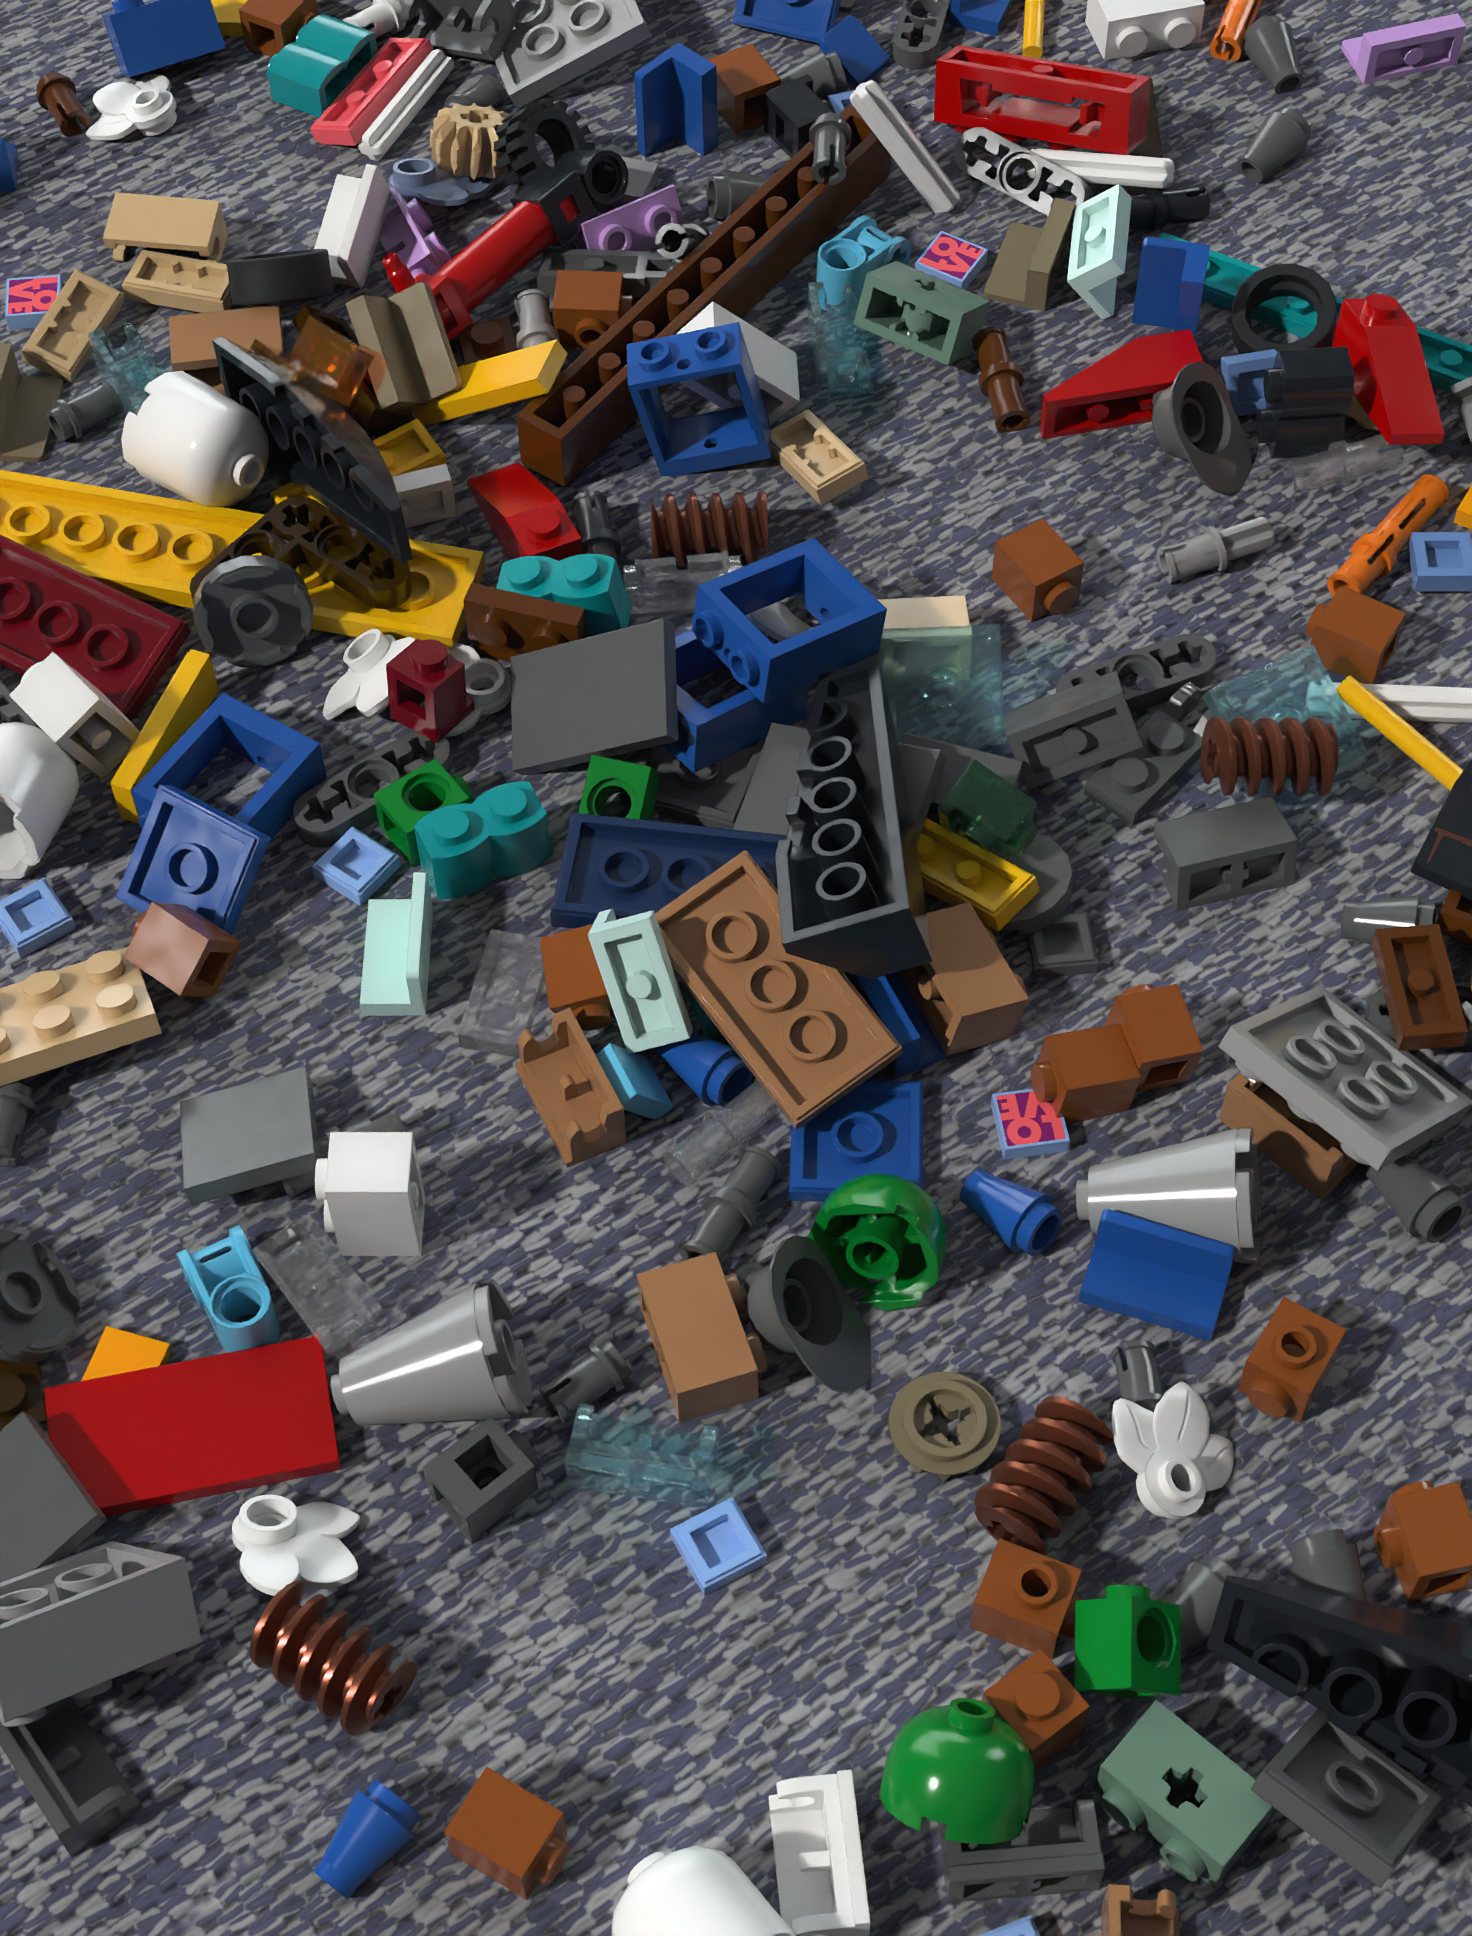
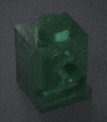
(990, 812)

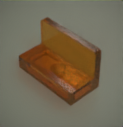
(321, 361)

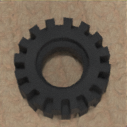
(519, 144)

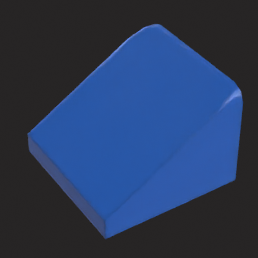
(856, 49)

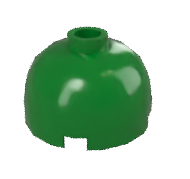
(882, 1231)
(960, 1771)

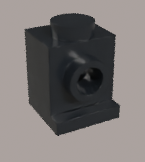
(791, 112)

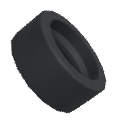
(280, 277)
(1283, 281)

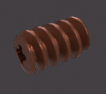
(709, 527)
(1270, 753)
(1039, 1470)
(327, 1664)

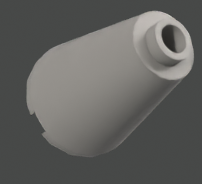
(1191, 1186)
(440, 1366)

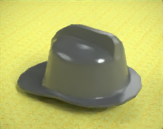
(1200, 426)
(806, 1312)

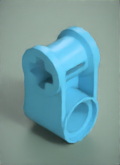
(856, 253)
(229, 1286)

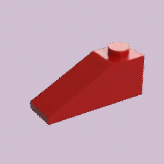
(1389, 370)
(1118, 387)
(525, 514)

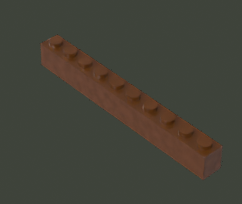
(730, 267)

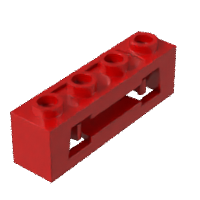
(1108, 122)

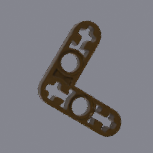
(296, 546)

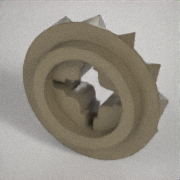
(953, 1398)

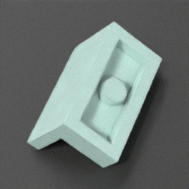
(1099, 248)
(398, 953)
(639, 980)

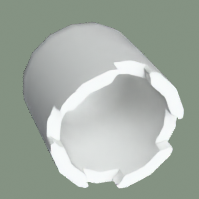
(196, 441)
(35, 795)
(693, 1895)

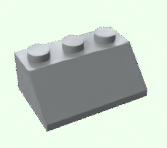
(89, 1622)

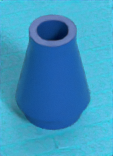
(708, 1068)
(1013, 1212)
(366, 1838)

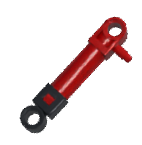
(542, 216)

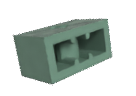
(920, 312)
(1162, 1760)

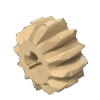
(465, 140)

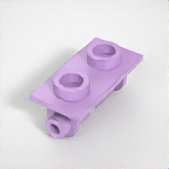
(633, 224)
(406, 235)

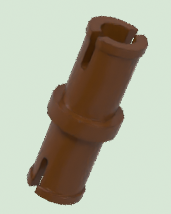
(1001, 380)

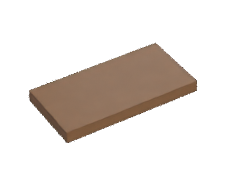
(783, 1015)

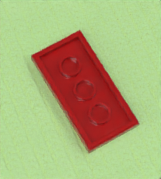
(197, 1426)

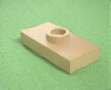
(178, 282)
(61, 338)
(816, 457)

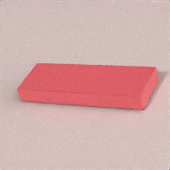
(370, 91)

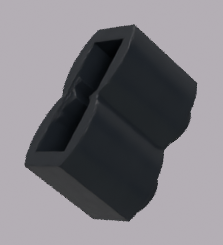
(1305, 401)

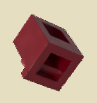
(430, 675)

